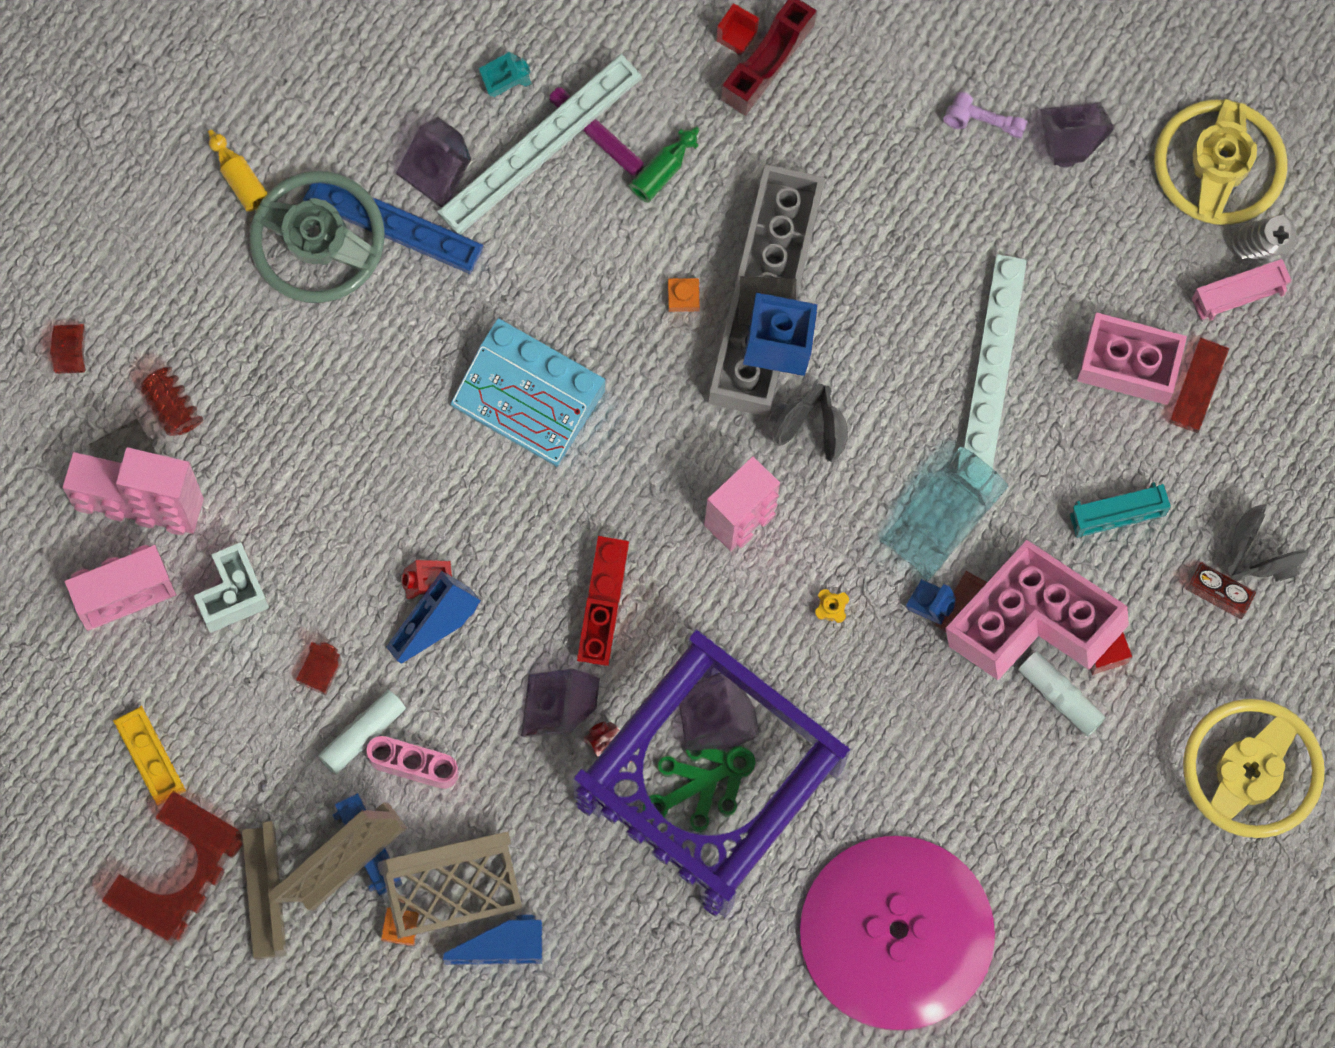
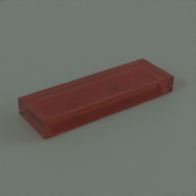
(1199, 385)

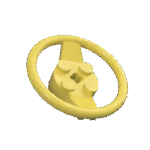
(1220, 173)
(1262, 754)

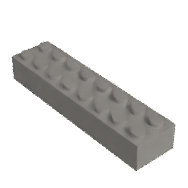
(773, 249)

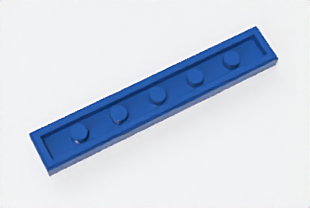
(403, 228)

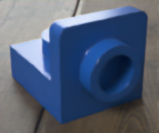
(932, 601)

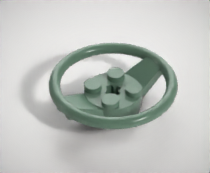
(332, 243)

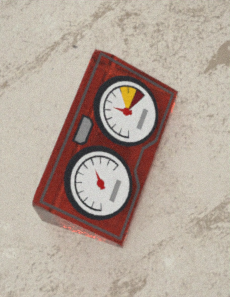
(1221, 590)

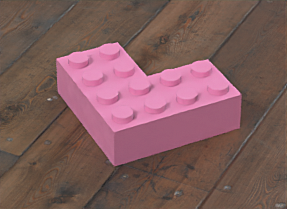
(140, 488)
(1033, 599)

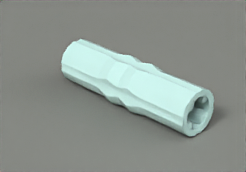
(1062, 693)
(361, 731)

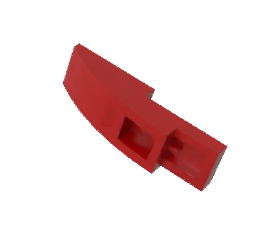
(603, 601)

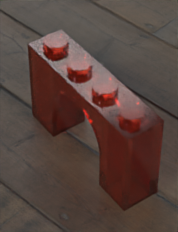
(168, 914)

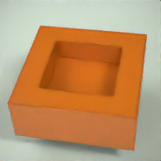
(683, 295)
(389, 933)

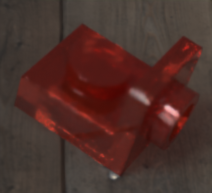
(68, 348)
(320, 667)

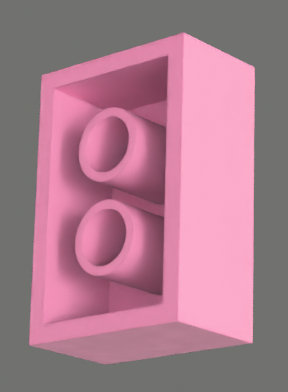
(1131, 358)
(742, 504)
(120, 587)

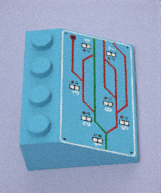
(528, 392)

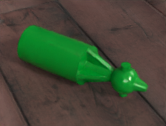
(663, 166)

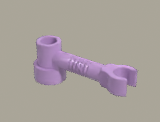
(962, 109)

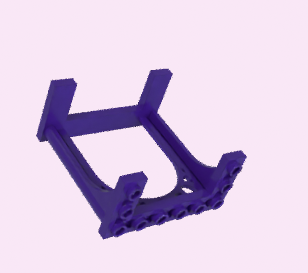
(718, 883)

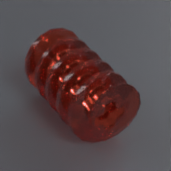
(168, 403)

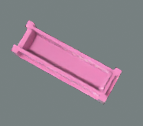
(1241, 289)

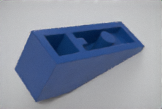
(436, 615)
(508, 943)

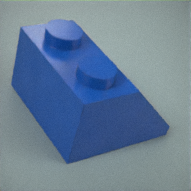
(780, 334)

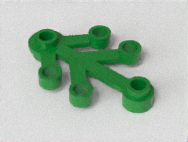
(705, 782)

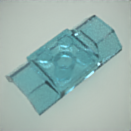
(945, 512)

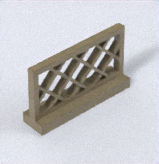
(442, 857)
(340, 858)

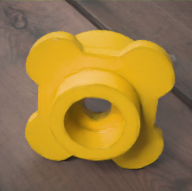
(825, 612)

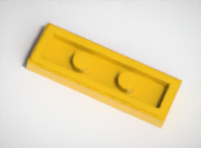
(149, 755)

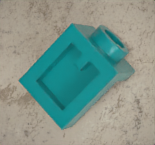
(505, 73)

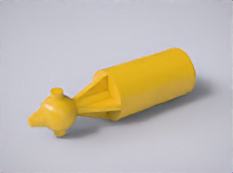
(237, 173)

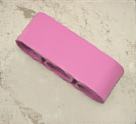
(401, 751)

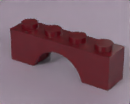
(755, 74)

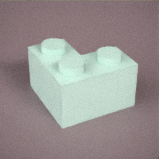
(237, 595)

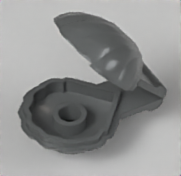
(789, 418)
(1280, 567)

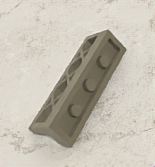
(261, 879)

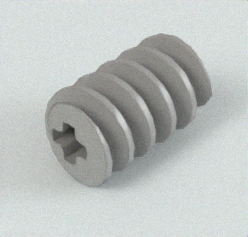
(1264, 238)

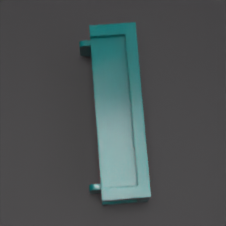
(1120, 510)

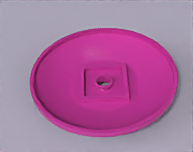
(887, 978)

